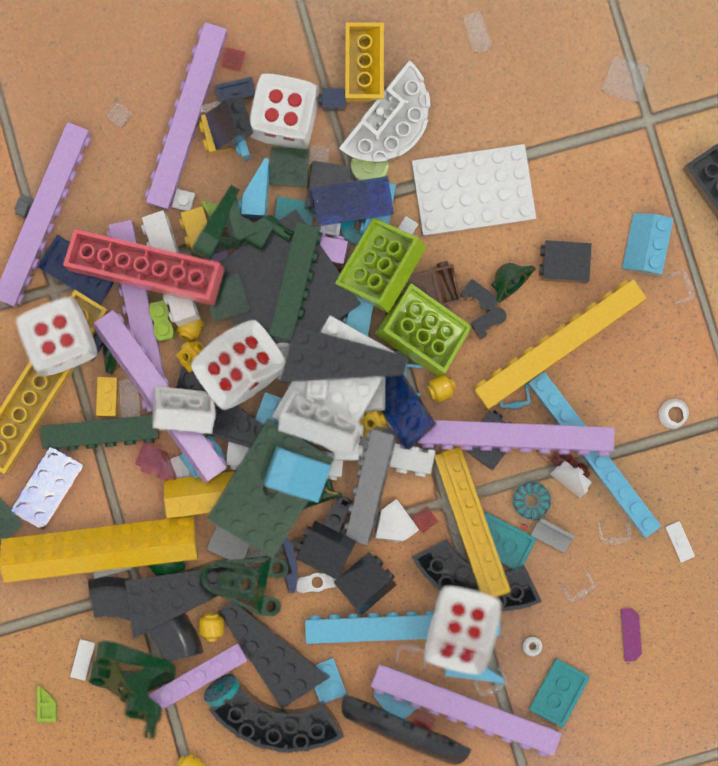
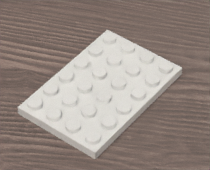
(474, 190)
(344, 396)

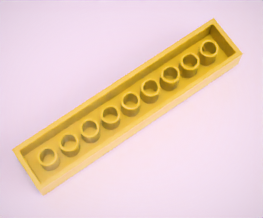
(560, 344)
(34, 396)
(98, 549)

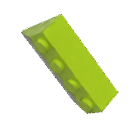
(381, 264)
(424, 330)

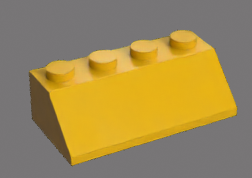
(364, 62)
(192, 496)

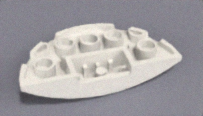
(391, 123)

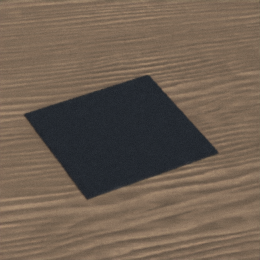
(263, 276)

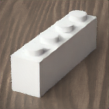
(318, 424)
(408, 459)

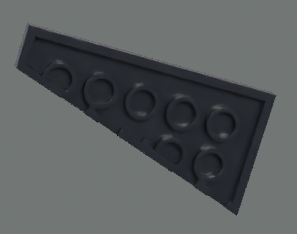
(328, 357)
(230, 424)
(166, 597)
(276, 661)

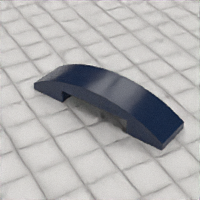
(290, 578)

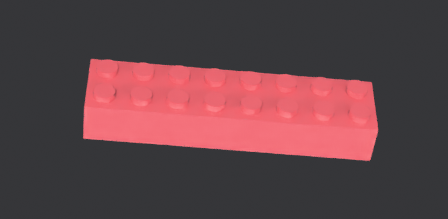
(144, 267)

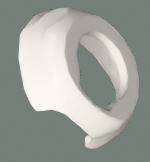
(664, 409)

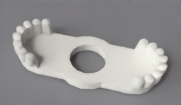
(304, 584)

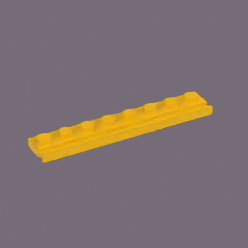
(471, 523)

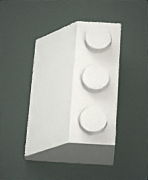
(183, 410)

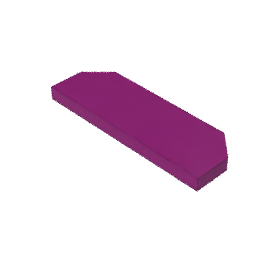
(631, 634)

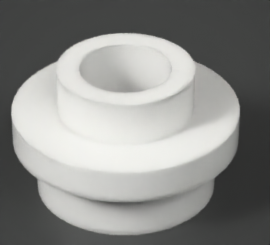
(537, 650)

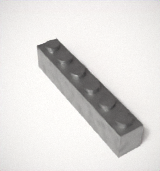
(371, 484)

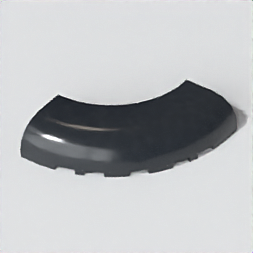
(448, 569)
(174, 638)
(277, 727)
(403, 731)

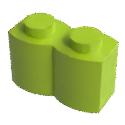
(163, 327)

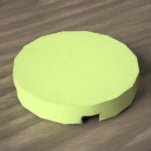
(366, 169)

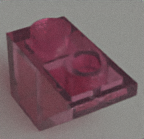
(155, 460)

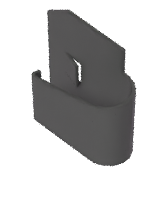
(23, 206)

